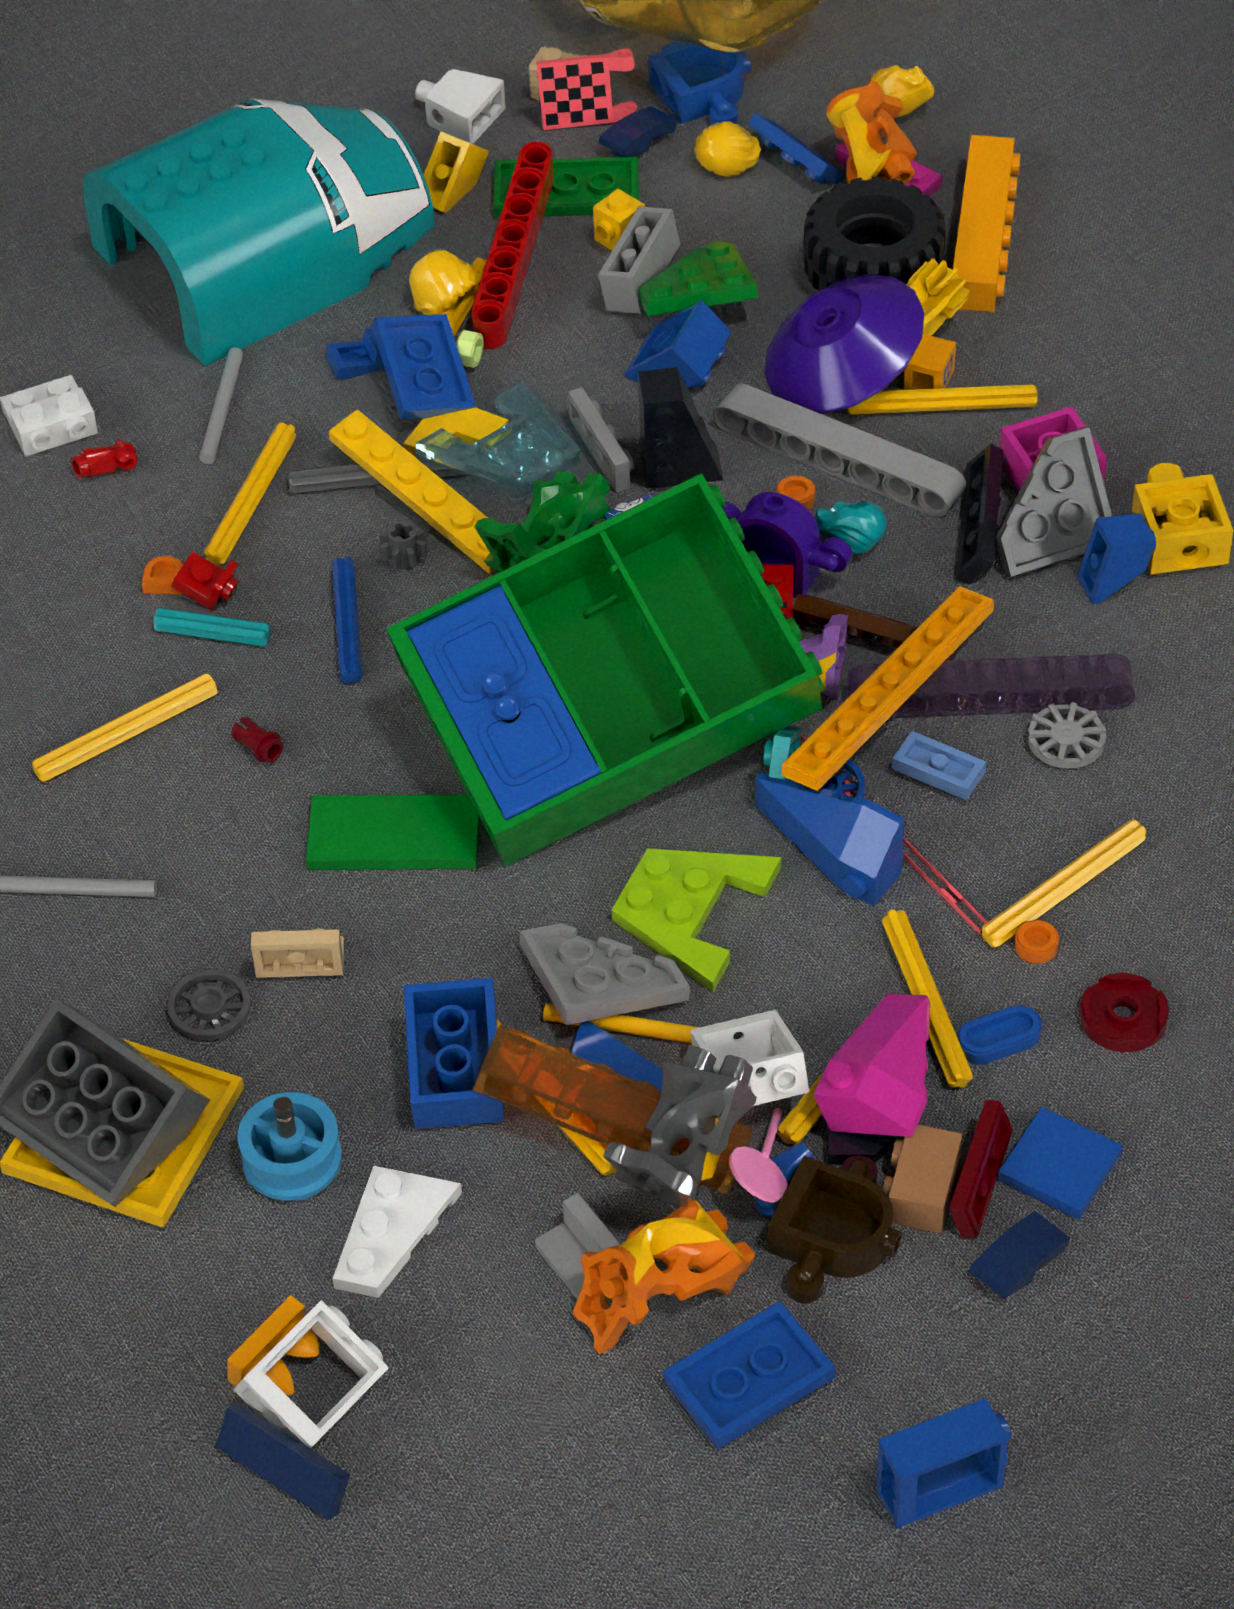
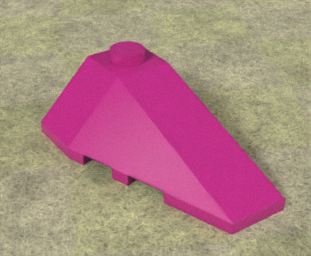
(880, 1071)

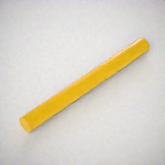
(631, 1025)

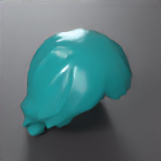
(857, 524)

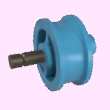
(289, 1146)

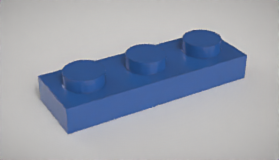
(795, 150)

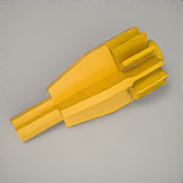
(938, 292)

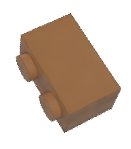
(923, 1178)

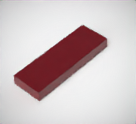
(981, 1169)

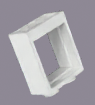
(763, 1044)
(278, 1409)

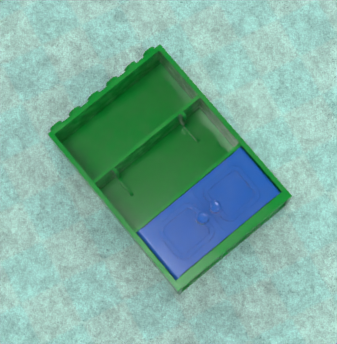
(607, 668)

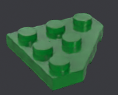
(706, 274)

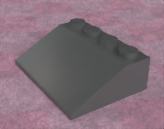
(95, 1103)

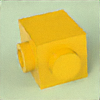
(613, 216)

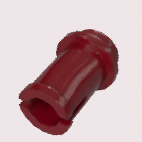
(264, 744)

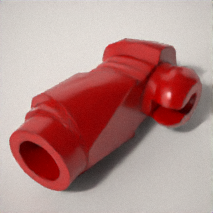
(104, 460)

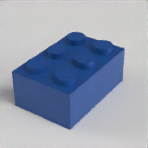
(447, 1043)

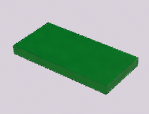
(576, 183)
(392, 832)

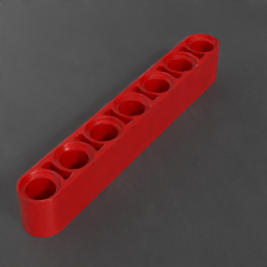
(513, 244)

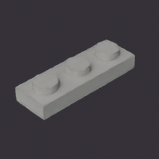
(600, 439)

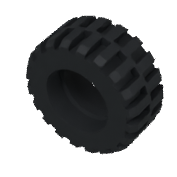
(871, 214)

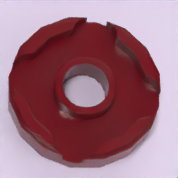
(1119, 1032)

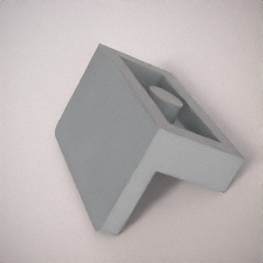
(567, 1242)

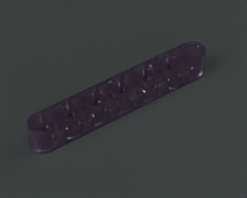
(1015, 685)

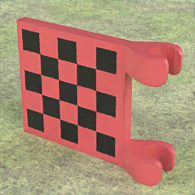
(579, 90)

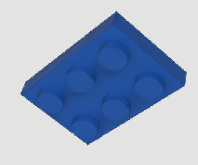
(422, 365)
(749, 1374)

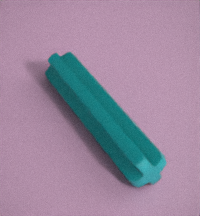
(212, 627)

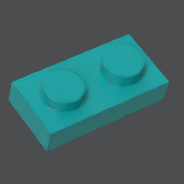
(780, 748)

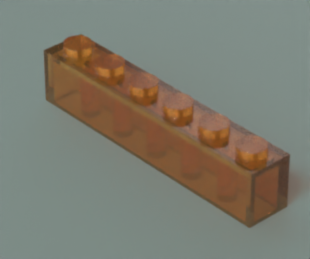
(583, 1096)

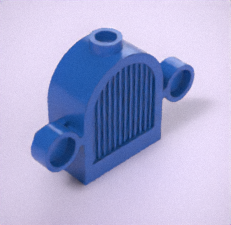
(699, 81)

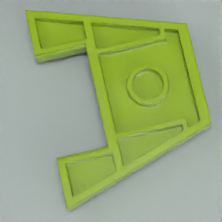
(673, 897)

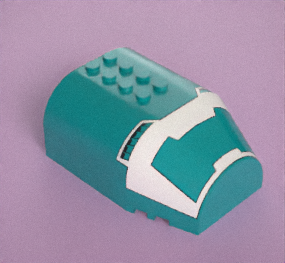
(263, 213)

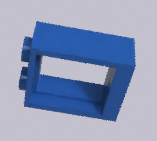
(942, 1462)

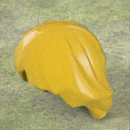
(905, 84)
(726, 149)
(439, 281)

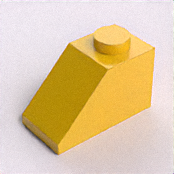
(453, 170)

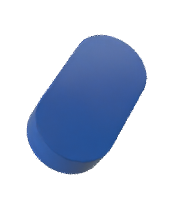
(1000, 1034)

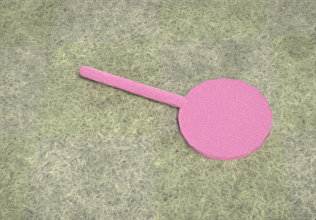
(756, 1170)

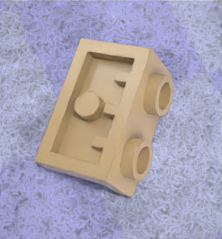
(297, 953)

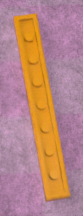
(887, 688)

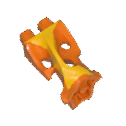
(854, 123)
(630, 1277)

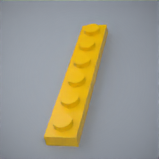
(412, 483)

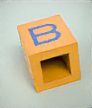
(930, 364)

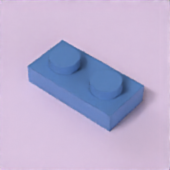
(939, 765)

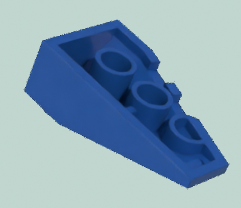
(848, 841)

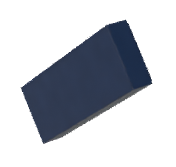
(282, 1460)

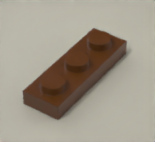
(820, 610)

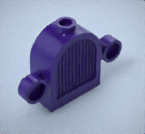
(788, 534)

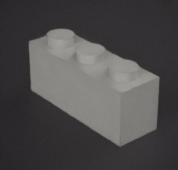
(638, 257)

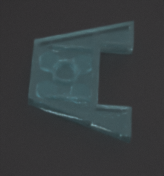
(515, 454)

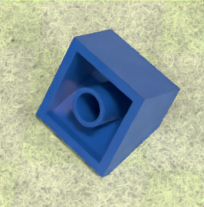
(685, 341)

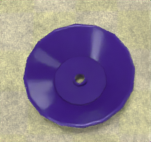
(845, 343)

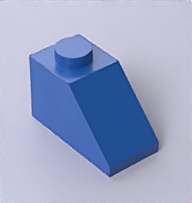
(1115, 555)

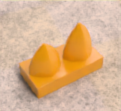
(266, 1338)

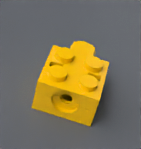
(1186, 519)

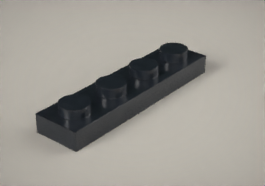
(980, 514)

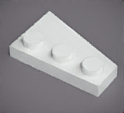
(388, 1225)

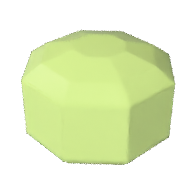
(470, 348)

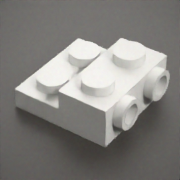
(49, 415)

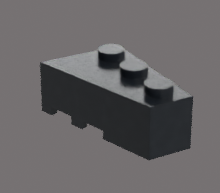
(672, 432)

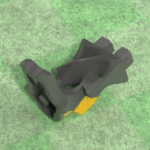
(691, 1107)

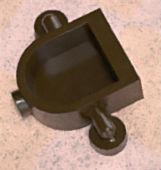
(831, 1225)

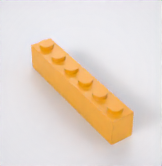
(984, 220)

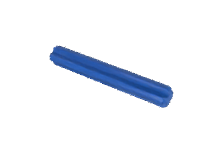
(347, 620)

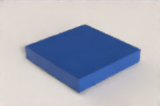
(1060, 1163)

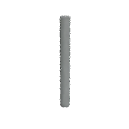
(221, 406)
(78, 886)

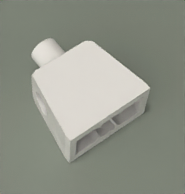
(462, 103)

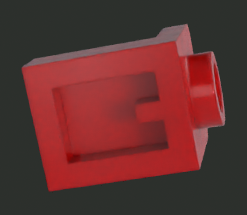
(205, 580)

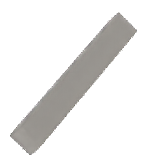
(840, 450)

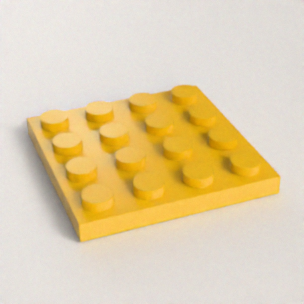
(161, 1189)

